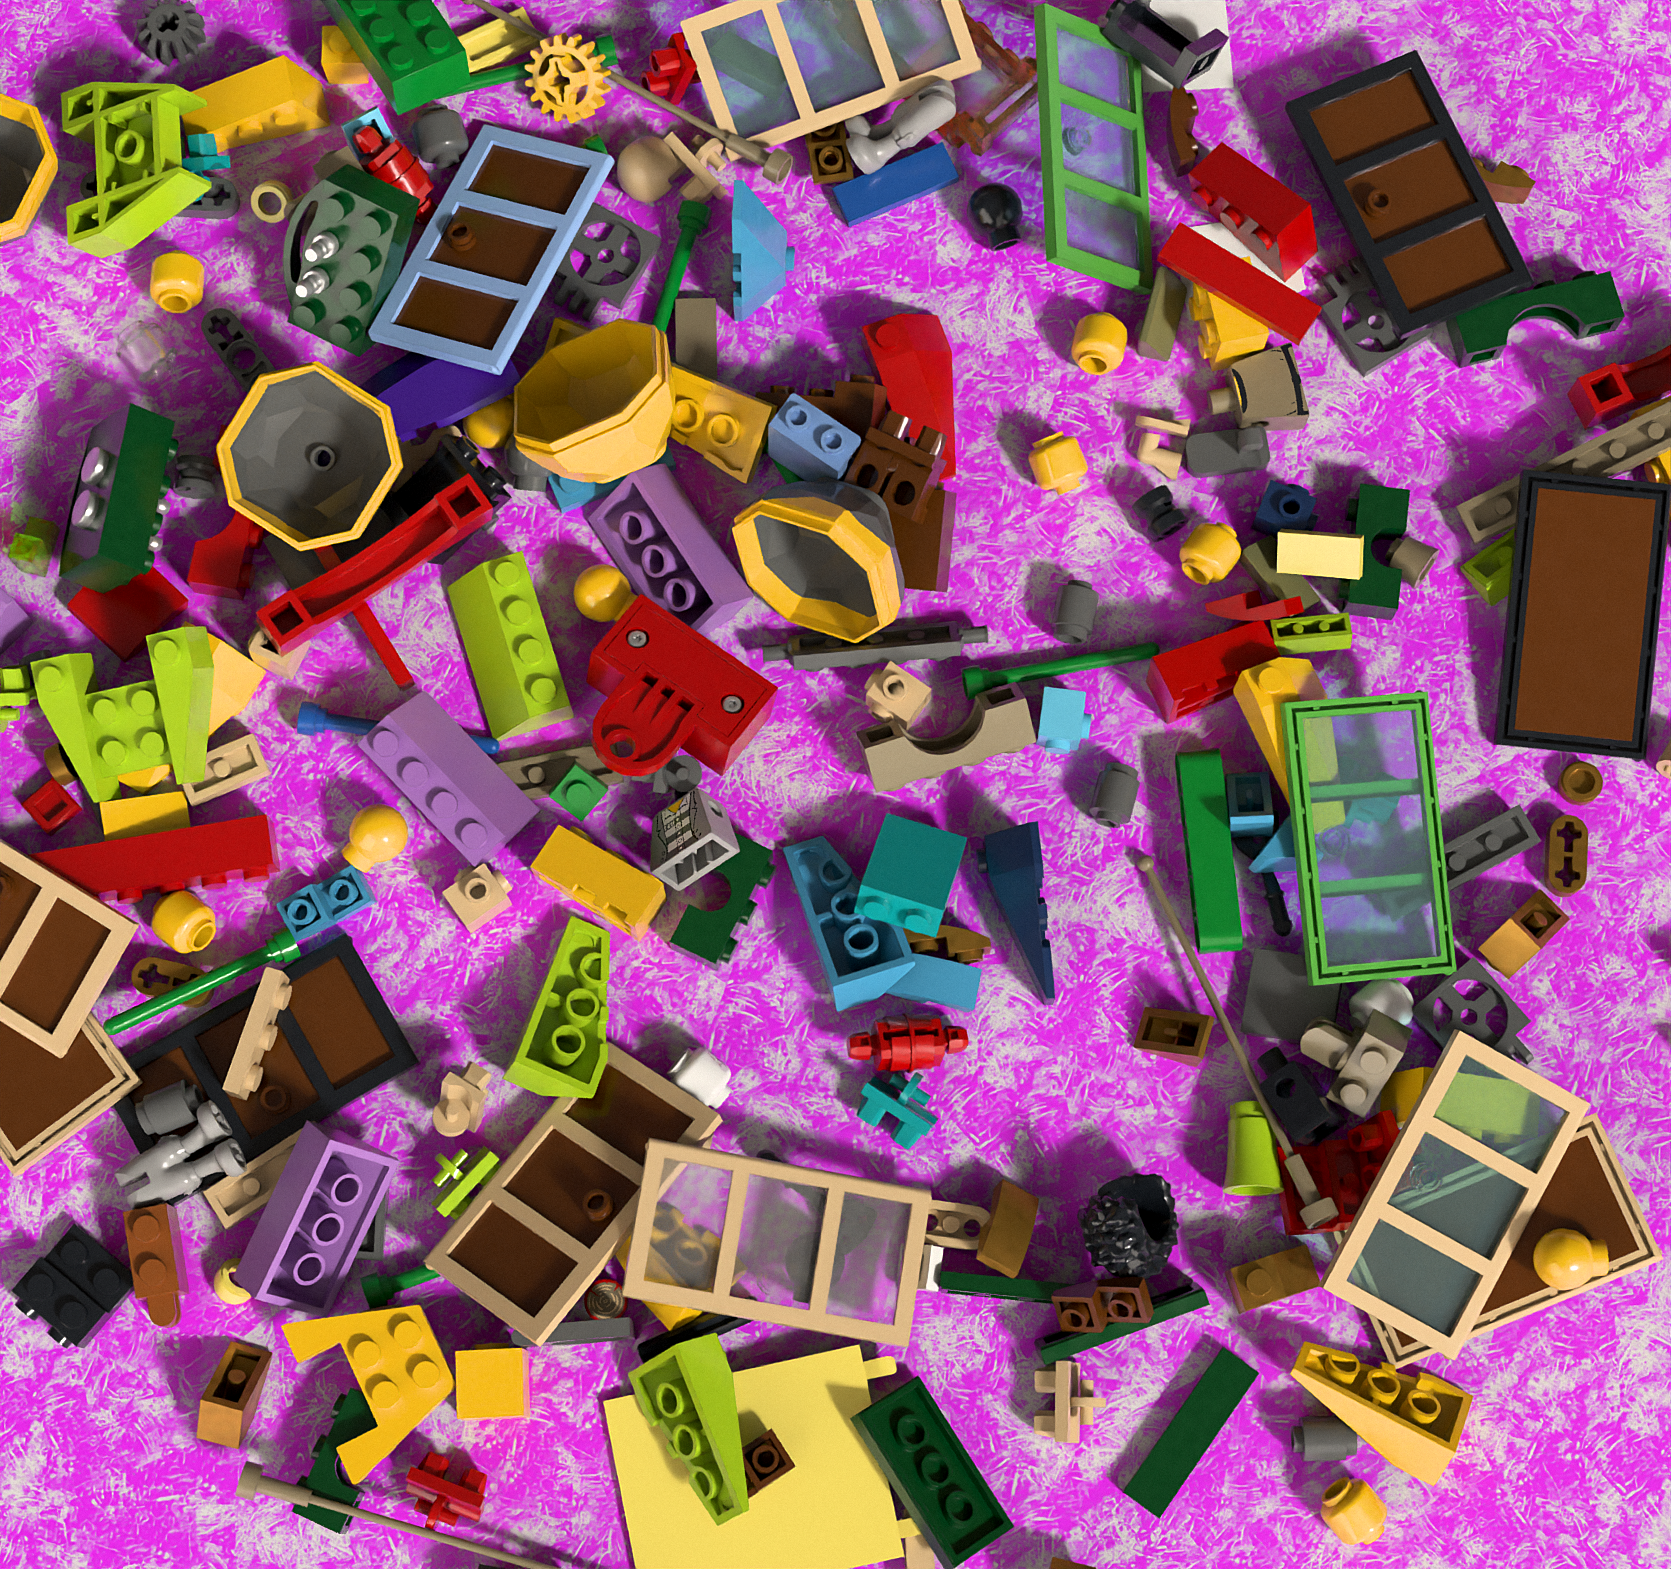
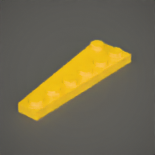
(707, 414)

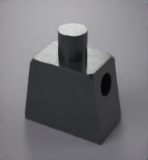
(1308, 1112)

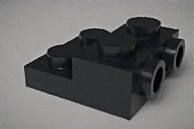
(74, 1288)

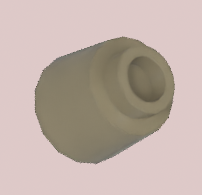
(1413, 558)

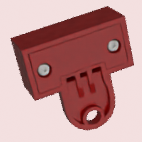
(672, 693)

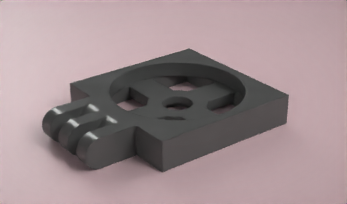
(588, 288)
(1354, 290)
(1515, 1018)
(583, 1333)

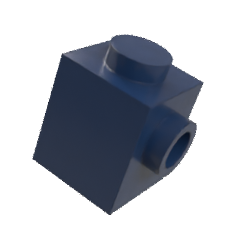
(1285, 509)

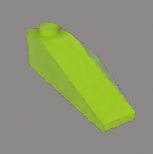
(565, 1030)
(694, 1404)

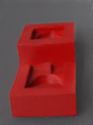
(1249, 607)

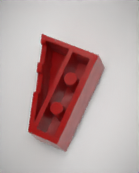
(1256, 210)

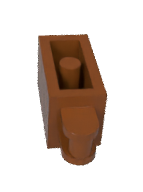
(157, 1261)

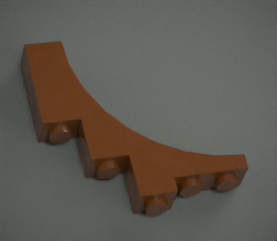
(921, 548)

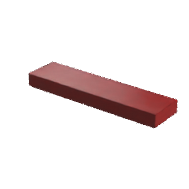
(1239, 283)
(372, 629)

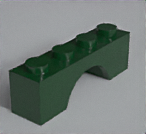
(1582, 306)

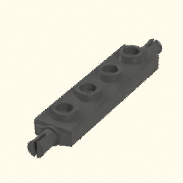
(893, 643)

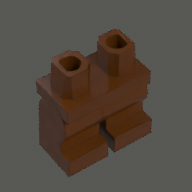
(896, 470)

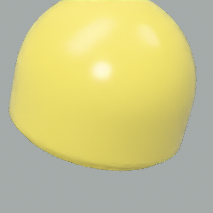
(280, 190)
(225, 1288)

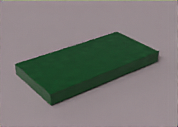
(932, 1473)

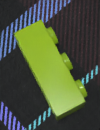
(1311, 633)

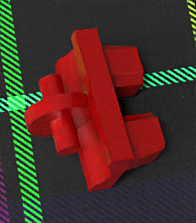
(670, 70)
(1376, 1138)
(441, 1498)

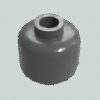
(439, 136)

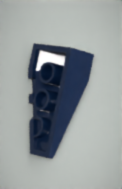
(1015, 878)

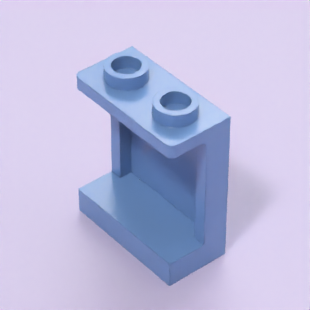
(810, 441)

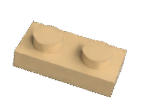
(228, 770)

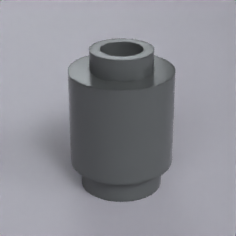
(1074, 612)
(1115, 795)
(169, 1108)
(1323, 1439)

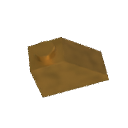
(1523, 934)
(1272, 1278)
(233, 1395)

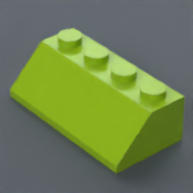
(509, 647)

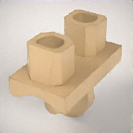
(703, 183)
(461, 1101)
(1072, 1402)

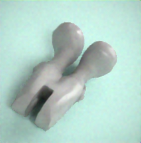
(911, 121)
(167, 1165)

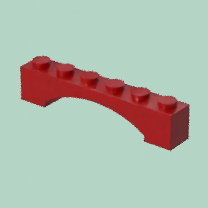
(325, 600)

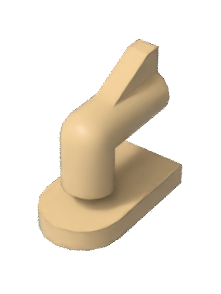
(1148, 453)

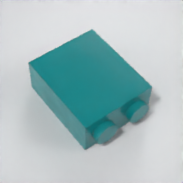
(910, 875)

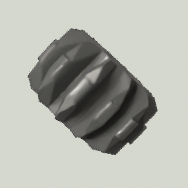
(171, 31)

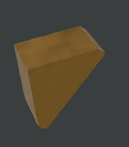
(1174, 1035)

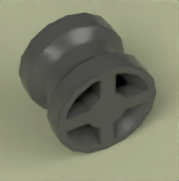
(195, 477)

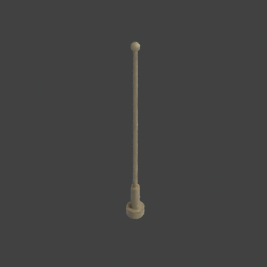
(775, 164)
(1317, 1209)
(253, 1481)

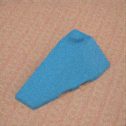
(759, 252)
(855, 952)

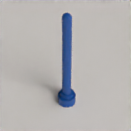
(314, 720)

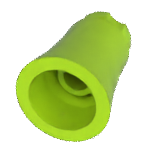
(1251, 1153)

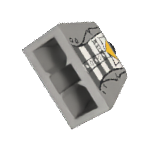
(690, 839)

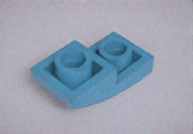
(327, 903)
(940, 983)

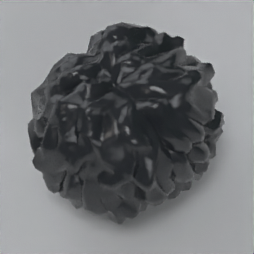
(1131, 1225)

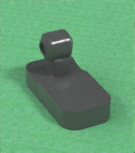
(1227, 452)

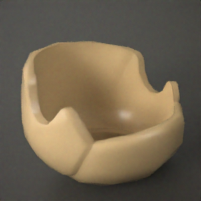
(645, 169)

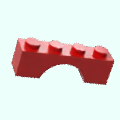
(1621, 388)
(223, 562)

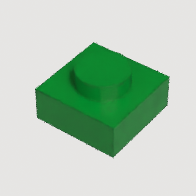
(578, 790)

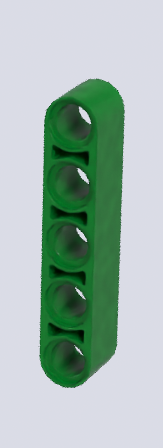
(1208, 851)

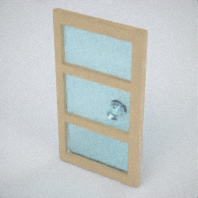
(813, 63)
(1454, 1194)

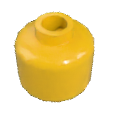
(177, 281)
(1099, 343)
(1058, 463)
(1210, 553)
(183, 922)
(1353, 1511)

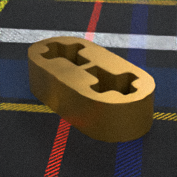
(1575, 856)
(175, 973)

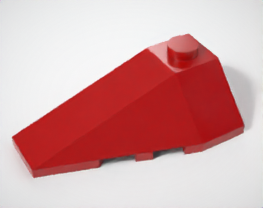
(915, 365)

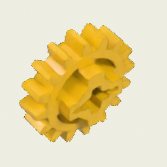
(572, 61)

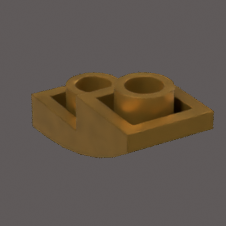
(829, 154)
(1506, 183)
(960, 943)
(1009, 1229)

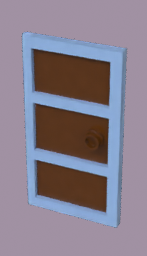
(491, 249)

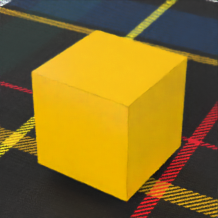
(492, 1382)

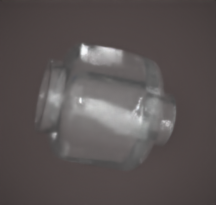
(146, 351)

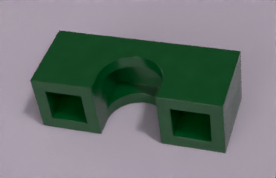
(1377, 515)
(710, 935)
(326, 1479)

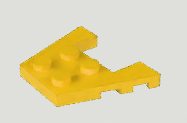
(395, 1366)

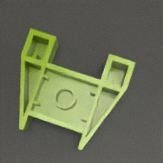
(136, 161)
(135, 723)

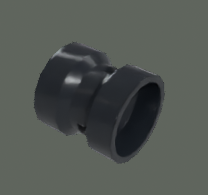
(1160, 513)

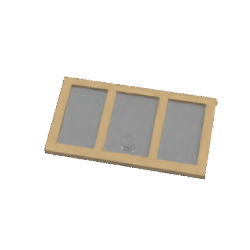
(776, 1243)

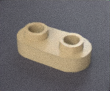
(950, 1225)

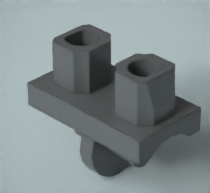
(680, 773)

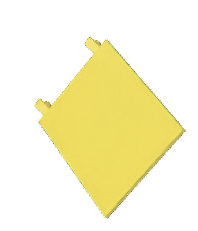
(819, 1515)

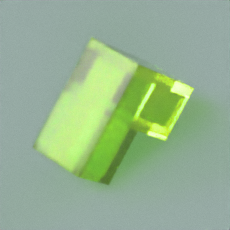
(34, 548)

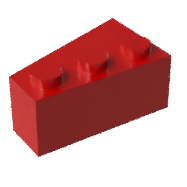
(1207, 669)

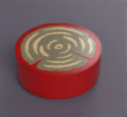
(605, 1301)

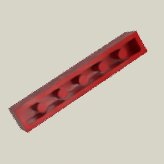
(170, 860)

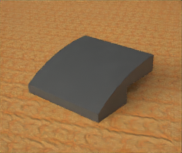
(1281, 1001)

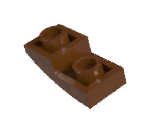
(1179, 128)
(1097, 1302)
(765, 1462)

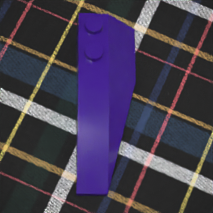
(432, 391)

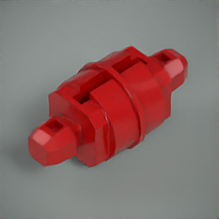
(395, 166)
(907, 1042)

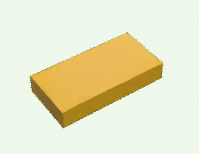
(144, 815)

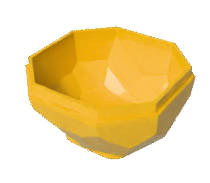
(598, 403)

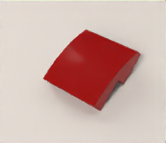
(129, 612)
(1336, 1175)

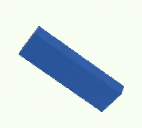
(895, 184)

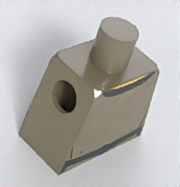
(1263, 392)

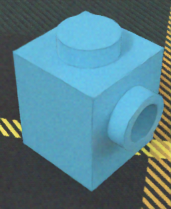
(1062, 720)

